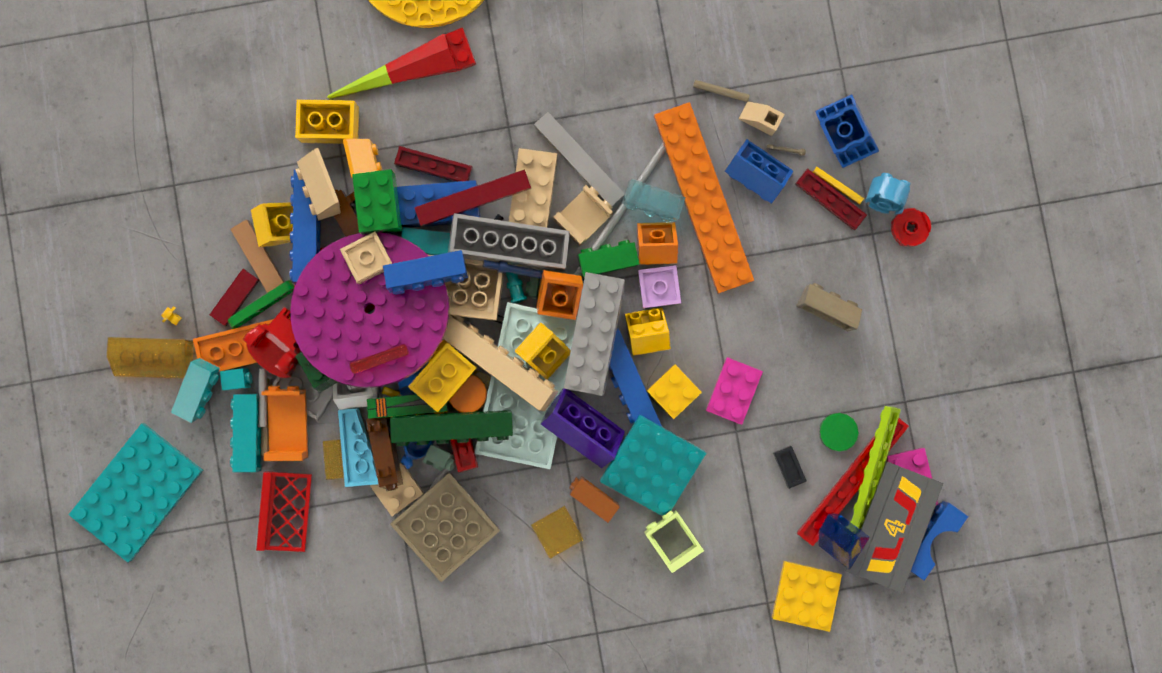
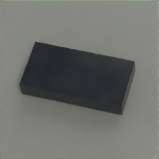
(789, 466)

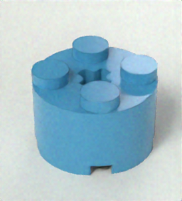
(888, 194)

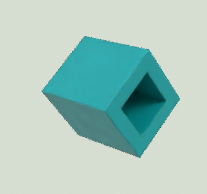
(236, 379)

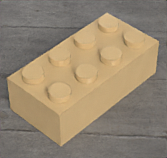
(534, 205)

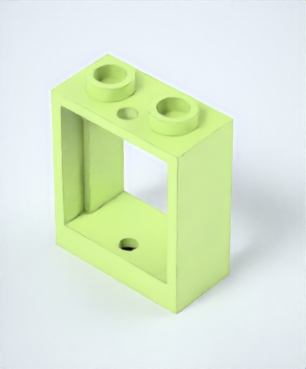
(685, 556)

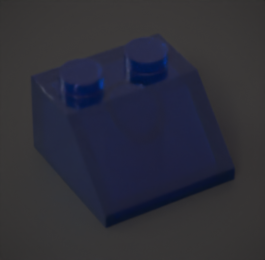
(842, 539)

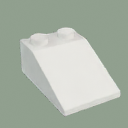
(352, 397)

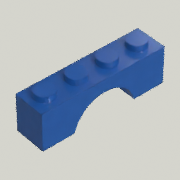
(945, 518)

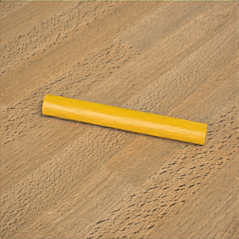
(838, 185)

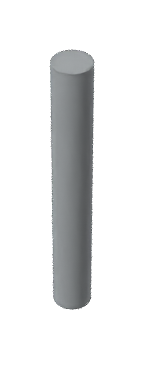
(262, 398)

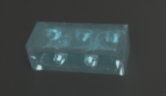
(653, 201)

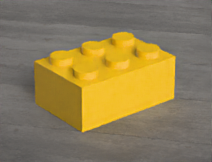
(326, 121)

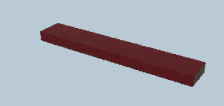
(472, 198)

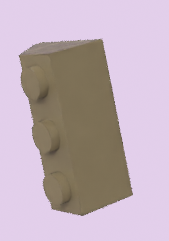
(830, 307)

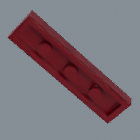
(432, 165)
(831, 199)

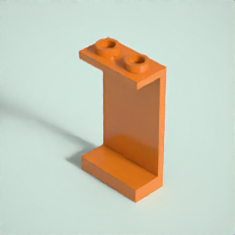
(286, 424)

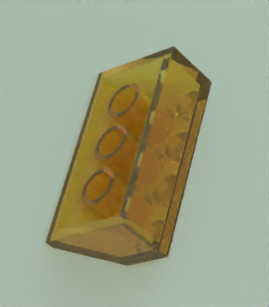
(149, 357)

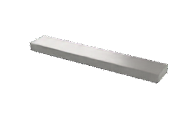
(579, 159)

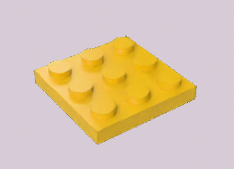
(806, 596)

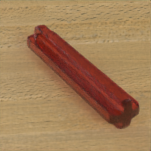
(379, 358)

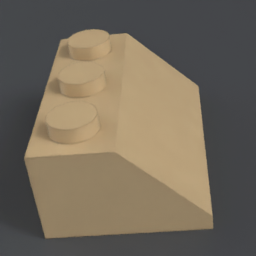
(318, 185)

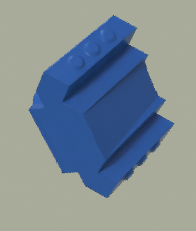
(847, 131)

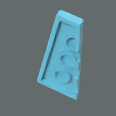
(356, 450)

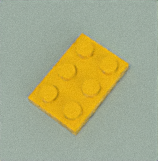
(442, 377)

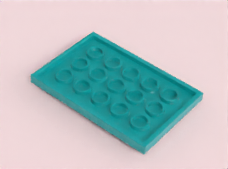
(135, 492)

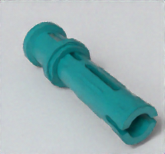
(515, 286)

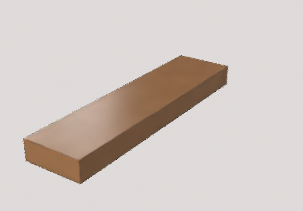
(257, 256)

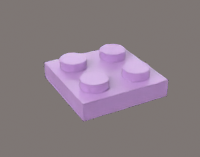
(659, 286)

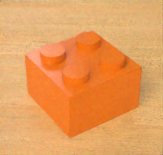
(559, 294)

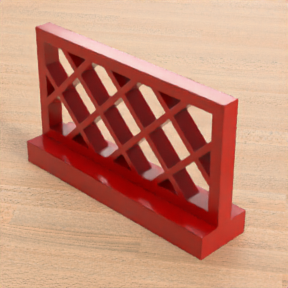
(266, 511)

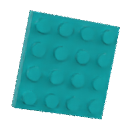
(653, 466)

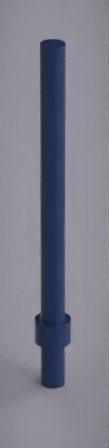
(504, 267)

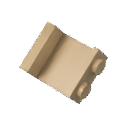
(584, 215)

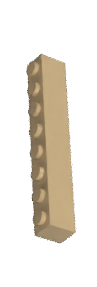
(499, 364)

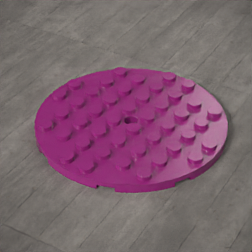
(336, 330)

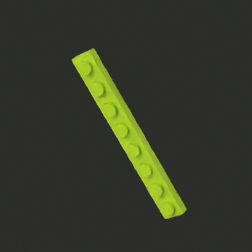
(875, 467)

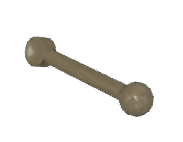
(801, 152)

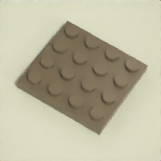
(445, 527)

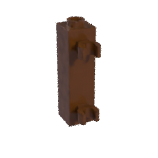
(348, 217)
(384, 453)

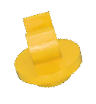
(171, 316)

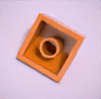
(657, 243)

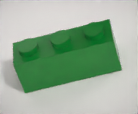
(608, 258)

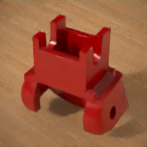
(274, 345)

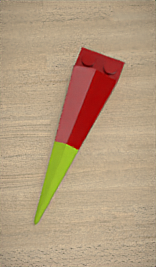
(439, 56)

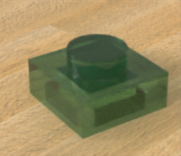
(532, 287)

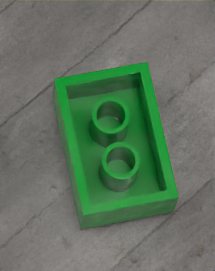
(377, 202)

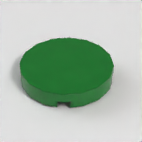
(838, 432)

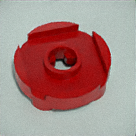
(906, 237)

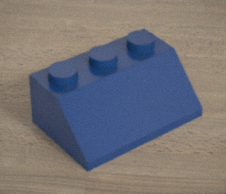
(759, 171)

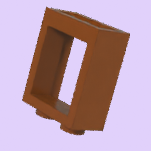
(593, 498)

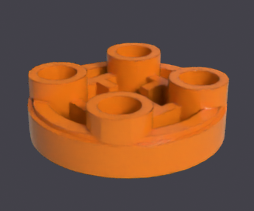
(470, 395)

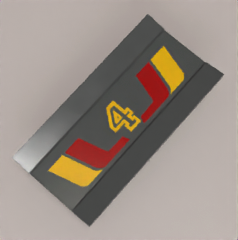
(896, 526)

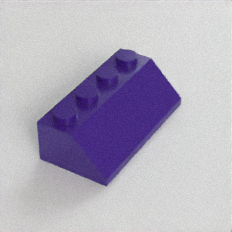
(583, 428)

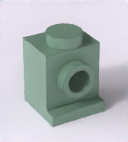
(439, 458)

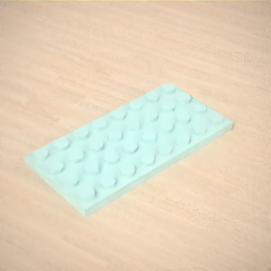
(530, 440)

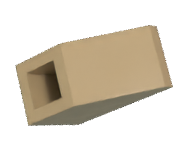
(761, 117)

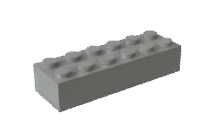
(509, 242)
(594, 334)

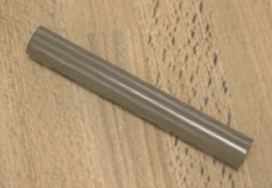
(721, 90)

